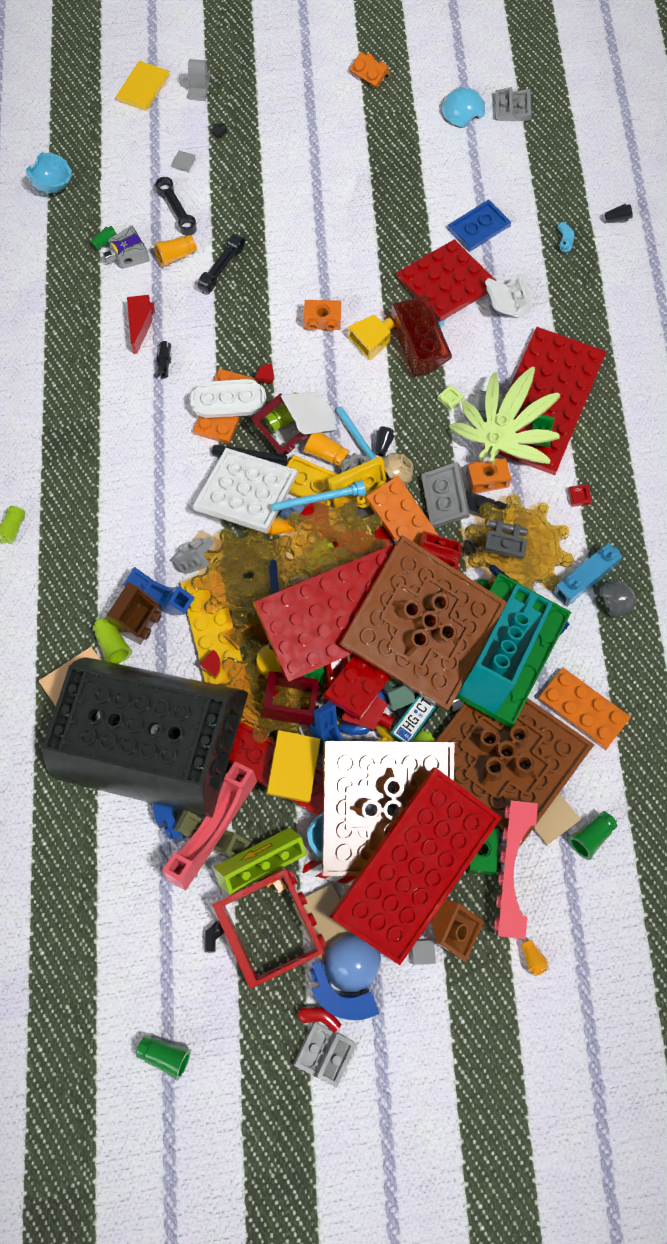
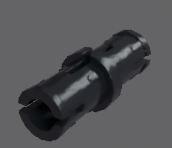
(163, 359)

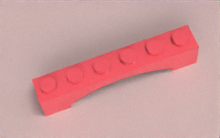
(190, 858)
(511, 920)

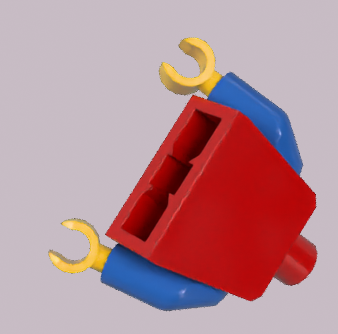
(369, 721)

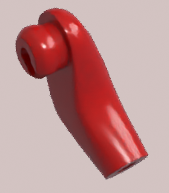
(319, 1014)

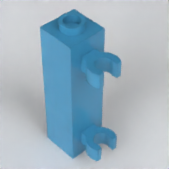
(588, 574)

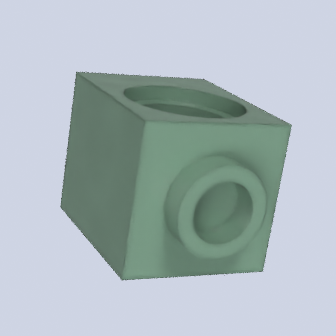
(397, 695)

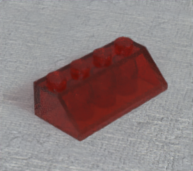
(420, 335)

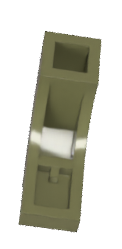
(228, 845)

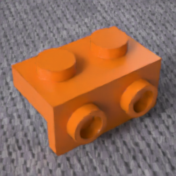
(369, 69)

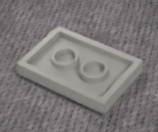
(445, 495)

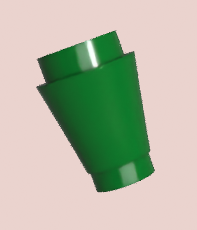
(102, 238)

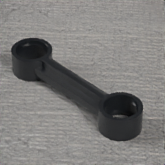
(176, 206)
(208, 279)

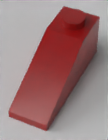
(140, 319)

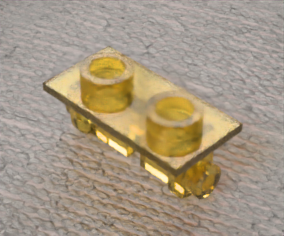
(241, 635)

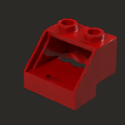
(441, 547)

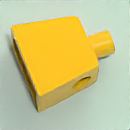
(371, 335)

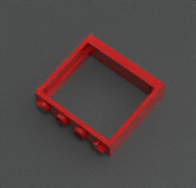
(237, 945)

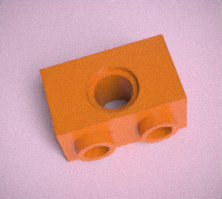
(328, 308)
(480, 482)

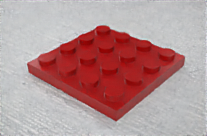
(448, 279)

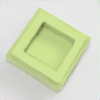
(450, 397)

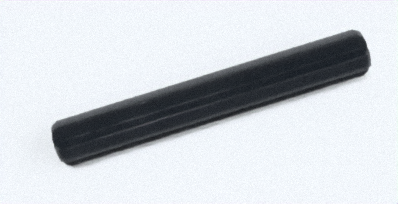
(217, 450)

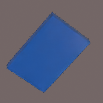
(479, 225)

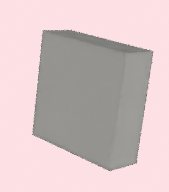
(183, 161)
(423, 953)

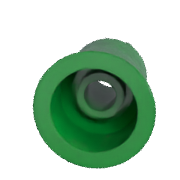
(593, 835)
(164, 1056)

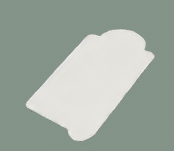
(310, 412)

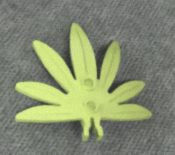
(501, 428)

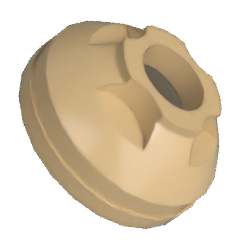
(399, 465)

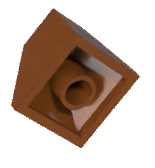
(456, 929)

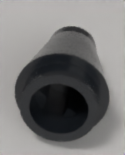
(619, 214)
(383, 440)

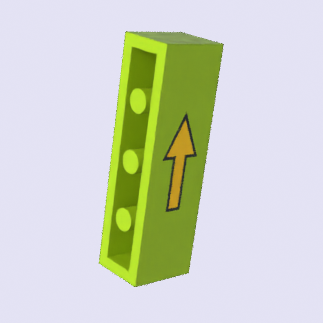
(259, 861)

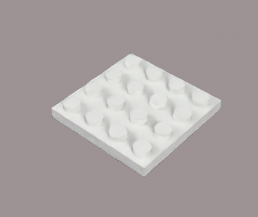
(245, 489)

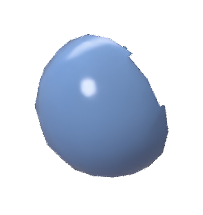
(351, 963)

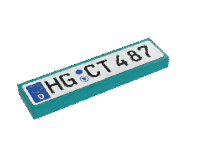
(413, 719)

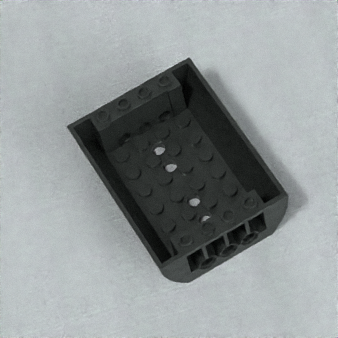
(127, 756)

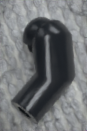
(211, 935)

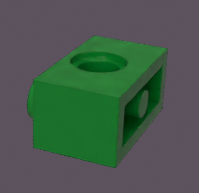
(486, 864)

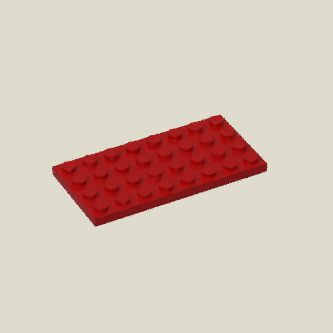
(560, 368)
(312, 616)
(415, 866)

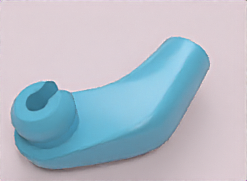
(568, 237)

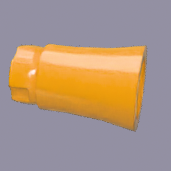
(174, 249)
(326, 448)

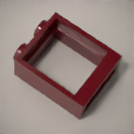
(257, 418)
(285, 713)

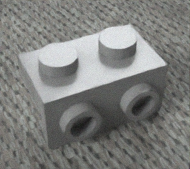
(192, 555)

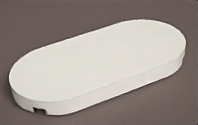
(228, 398)

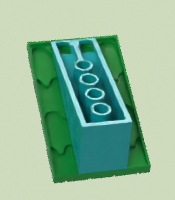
(513, 651)

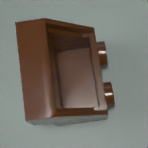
(134, 613)

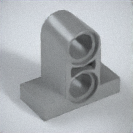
(199, 79)

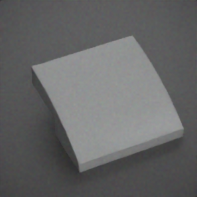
(513, 105)
(324, 1054)

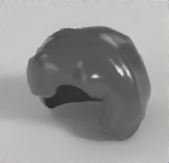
(618, 597)

